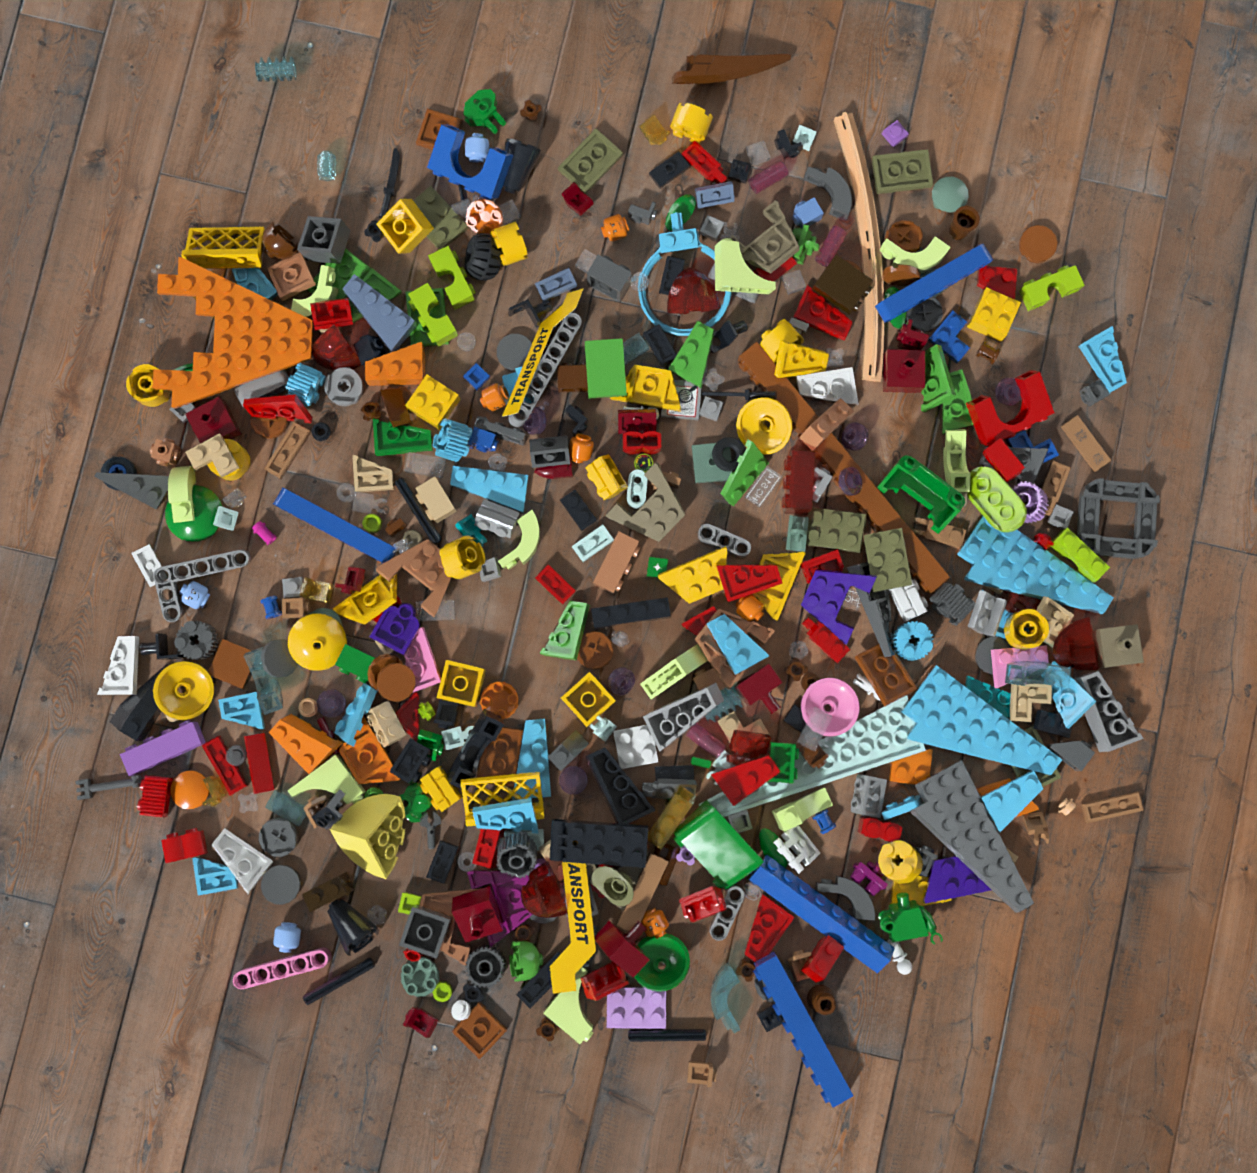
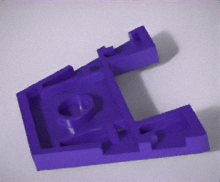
(827, 595)

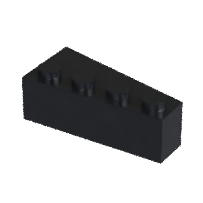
(618, 790)

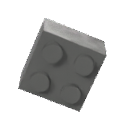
(324, 239)
(609, 277)
(425, 931)

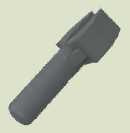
(430, 827)

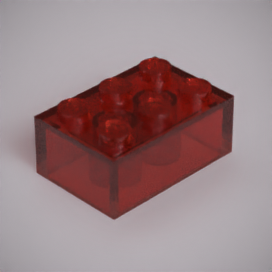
(798, 482)

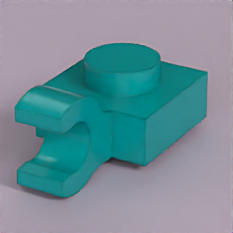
(467, 528)

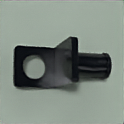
(533, 311)
(728, 334)
(159, 648)

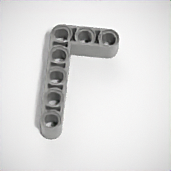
(193, 571)

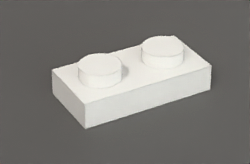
(148, 564)

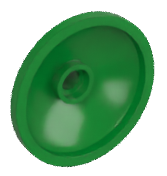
(205, 508)
(663, 951)

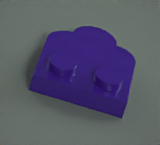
(397, 628)

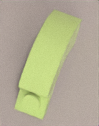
(922, 260)

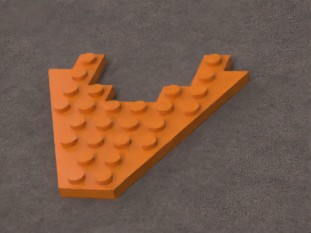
(250, 335)

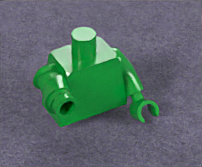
(907, 920)

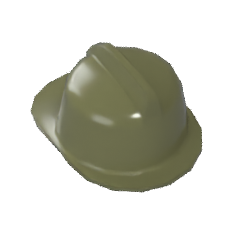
(614, 885)

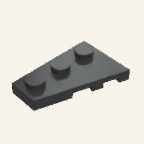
(1029, 457)

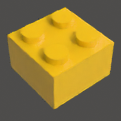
(405, 226)
(993, 314)
(433, 402)
(461, 683)
(588, 699)

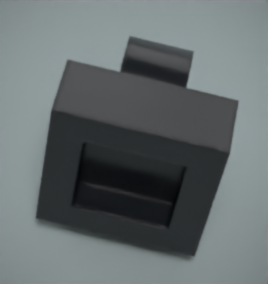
(739, 171)
(769, 1018)

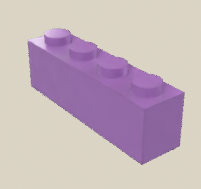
(163, 748)

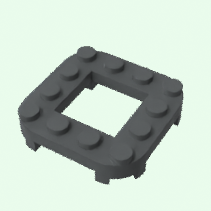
(1144, 524)

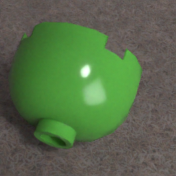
(525, 960)

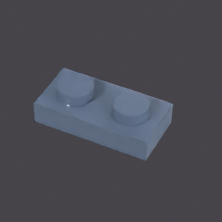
(714, 194)
(556, 284)

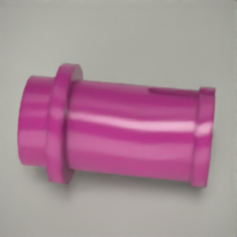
(261, 529)

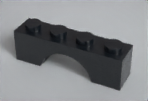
(631, 612)
(483, 733)

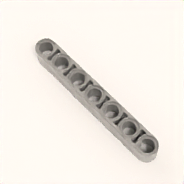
(550, 363)

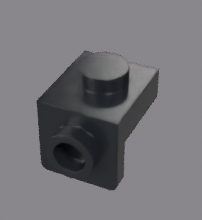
(783, 144)
(576, 415)
(446, 714)

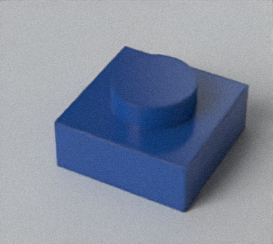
(476, 376)

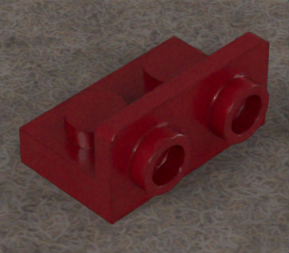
(911, 339)
(636, 420)

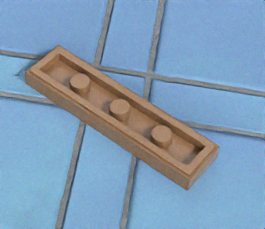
(643, 891)

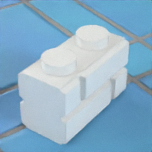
(909, 601)

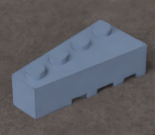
(384, 317)

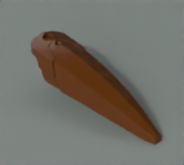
(724, 68)

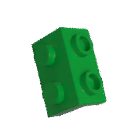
(784, 757)

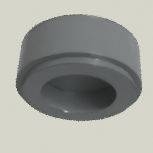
(236, 755)

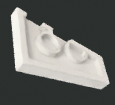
(829, 385)
(123, 669)
(242, 859)

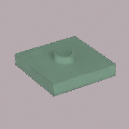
(704, 466)

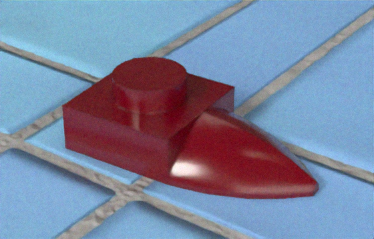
(555, 472)

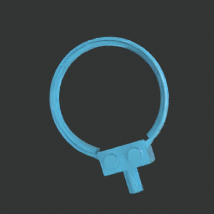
(676, 241)

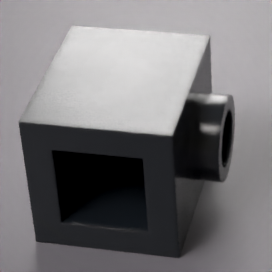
(368, 348)

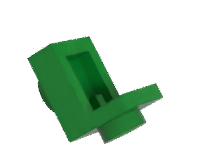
(431, 741)

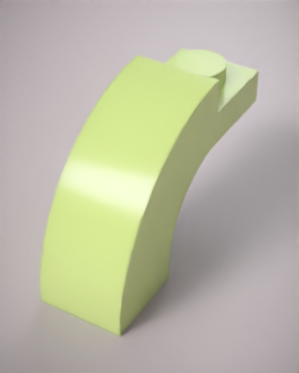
(323, 292)
(955, 460)
(180, 493)
(528, 544)

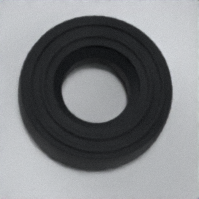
(717, 453)

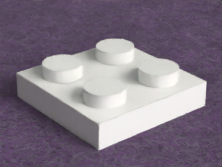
(635, 747)

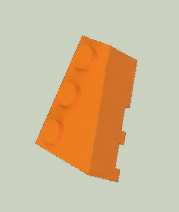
(398, 367)
(303, 742)

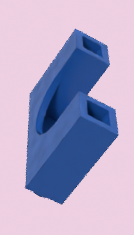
(445, 163)

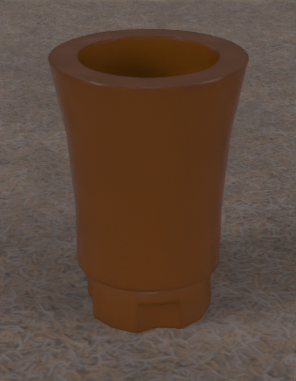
(964, 221)
(819, 993)

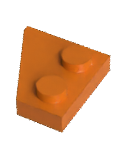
(911, 768)

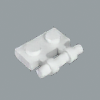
(800, 845)

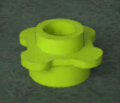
(426, 710)

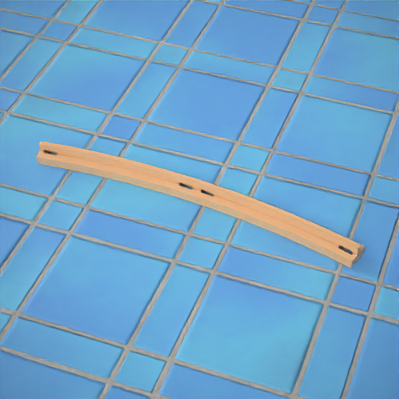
(866, 222)

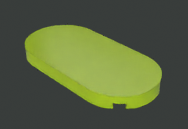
(996, 500)

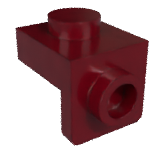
(577, 199)
(353, 581)
(420, 1021)

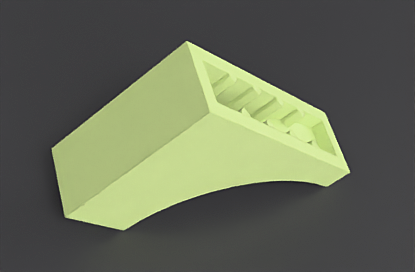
(734, 274)
(674, 671)
(331, 777)
(797, 811)
(568, 1014)

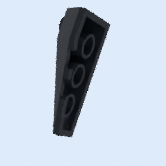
(138, 712)

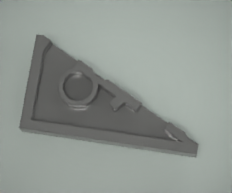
(145, 488)

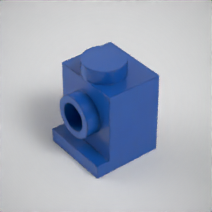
(483, 440)

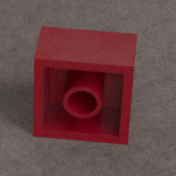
(904, 371)
(213, 419)
(759, 687)
(477, 914)
(622, 947)

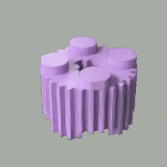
(1037, 500)

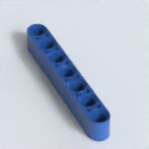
(934, 283)
(334, 526)

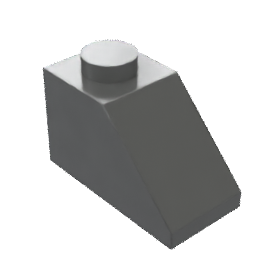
(568, 750)
(1073, 753)

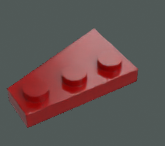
(821, 315)
(282, 406)
(747, 579)

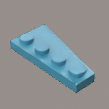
(496, 486)
(534, 757)

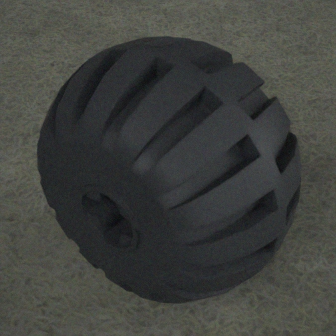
(482, 257)

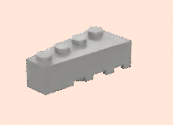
(677, 717)
(1105, 717)

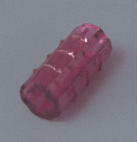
(768, 177)
(830, 246)
(706, 740)

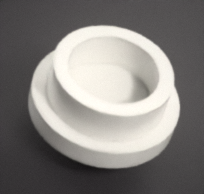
(461, 1010)

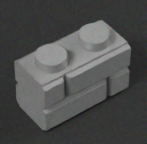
(496, 519)

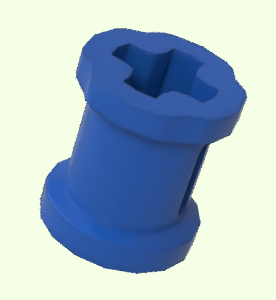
(271, 607)
(824, 821)

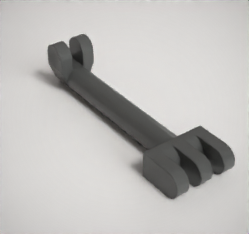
(88, 788)

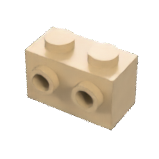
(435, 500)
(385, 724)

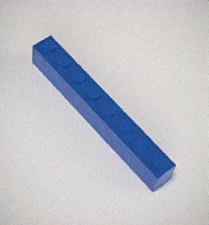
(822, 914)
(803, 1030)

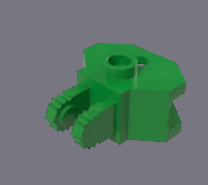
(483, 110)

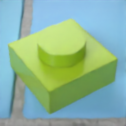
(408, 901)

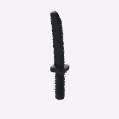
(389, 189)
(749, 394)

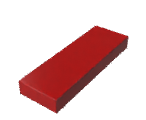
(259, 763)
(229, 774)

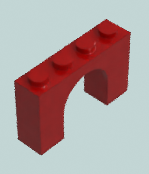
(1034, 408)

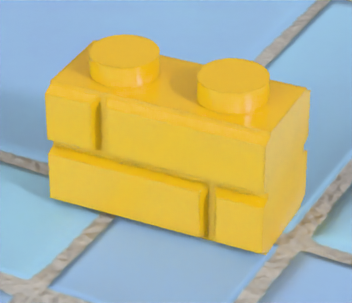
(606, 477)
(438, 786)

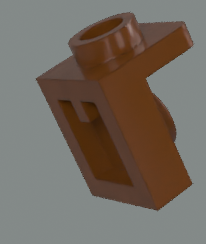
(814, 758)

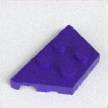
(952, 879)

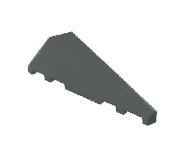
(877, 610)

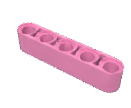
(273, 972)

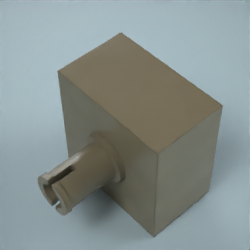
(1118, 646)

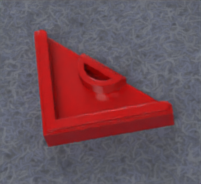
(409, 716)

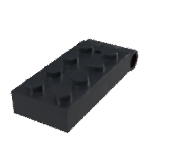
(599, 843)

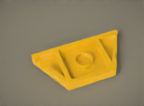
(651, 388)
(697, 577)
(776, 596)
(370, 602)

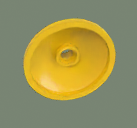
(752, 424)
(314, 629)
(197, 693)

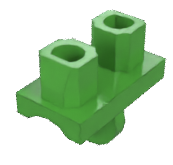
(806, 243)

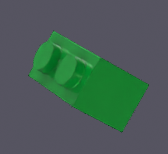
(354, 661)

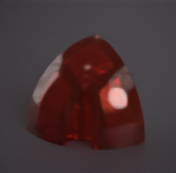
(692, 293)
(333, 351)
(1076, 646)
(542, 894)

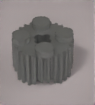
(952, 603)
(186, 640)
(517, 854)
(496, 964)

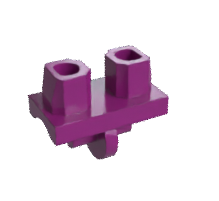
(875, 882)

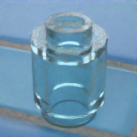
(326, 166)

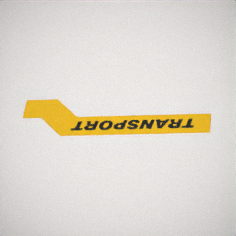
(536, 351)
(580, 926)

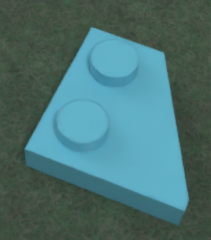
(243, 710)
(896, 809)
(212, 876)

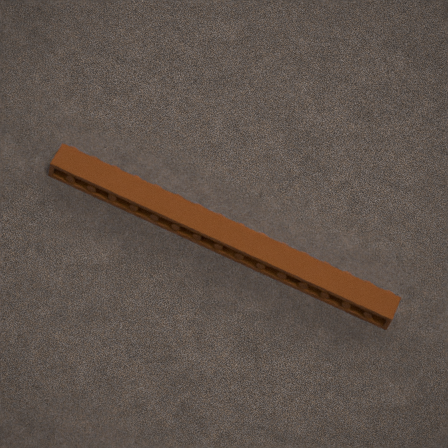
(836, 458)

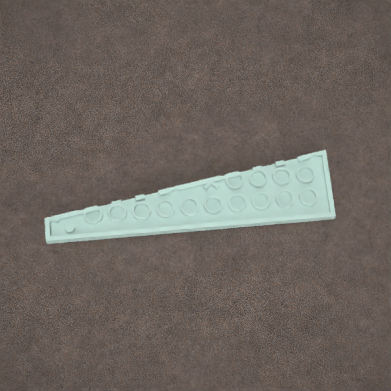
(868, 744)

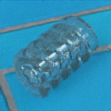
(275, 69)
(730, 701)

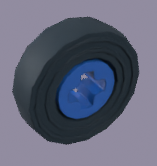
(120, 463)

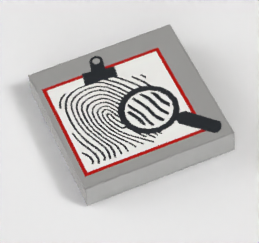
(689, 399)

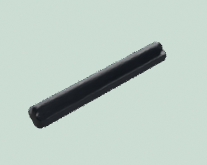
(418, 510)
(338, 981)
(667, 1035)

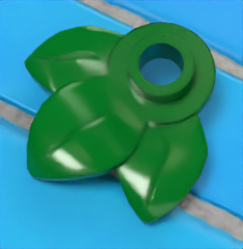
(416, 802)

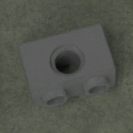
(549, 451)

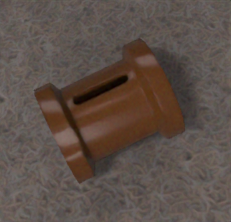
(988, 352)

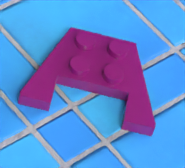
(508, 896)

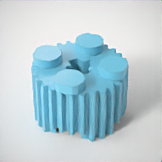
(305, 384)
(452, 440)
(922, 637)

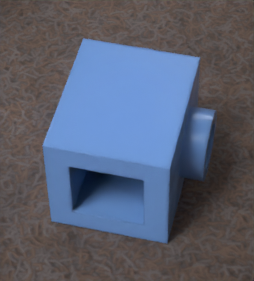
(807, 213)

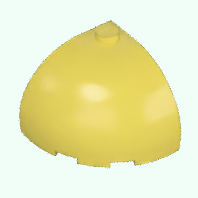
(372, 833)

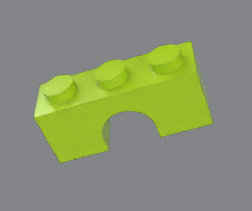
(445, 262)
(1066, 281)
(440, 329)
(1088, 563)

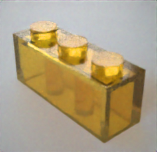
(670, 817)

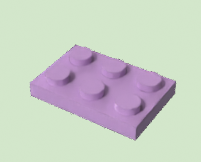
(636, 1008)

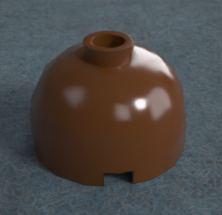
(278, 242)

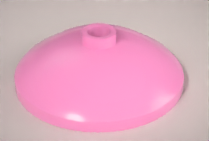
(839, 697)

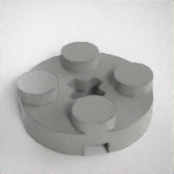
(336, 379)

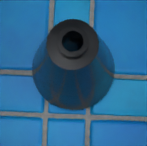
(521, 165)
(351, 926)

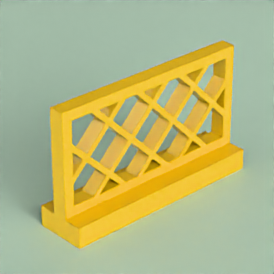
(224, 256)
(500, 781)

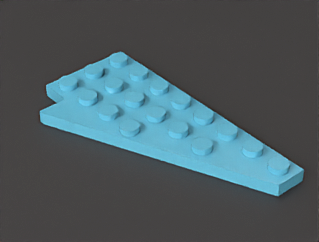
(1023, 567)
(962, 722)

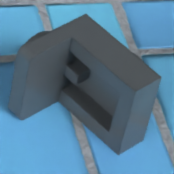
(641, 215)
(927, 858)

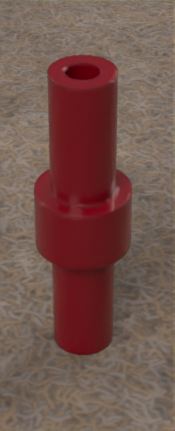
(324, 727)

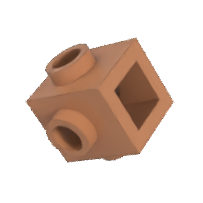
(165, 452)

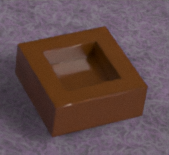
(395, 526)

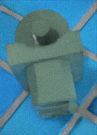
(797, 533)

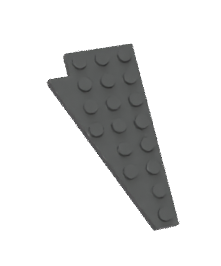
(963, 824)

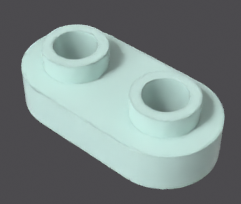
(636, 489)

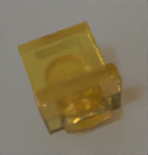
(654, 131)
(316, 590)
(215, 787)

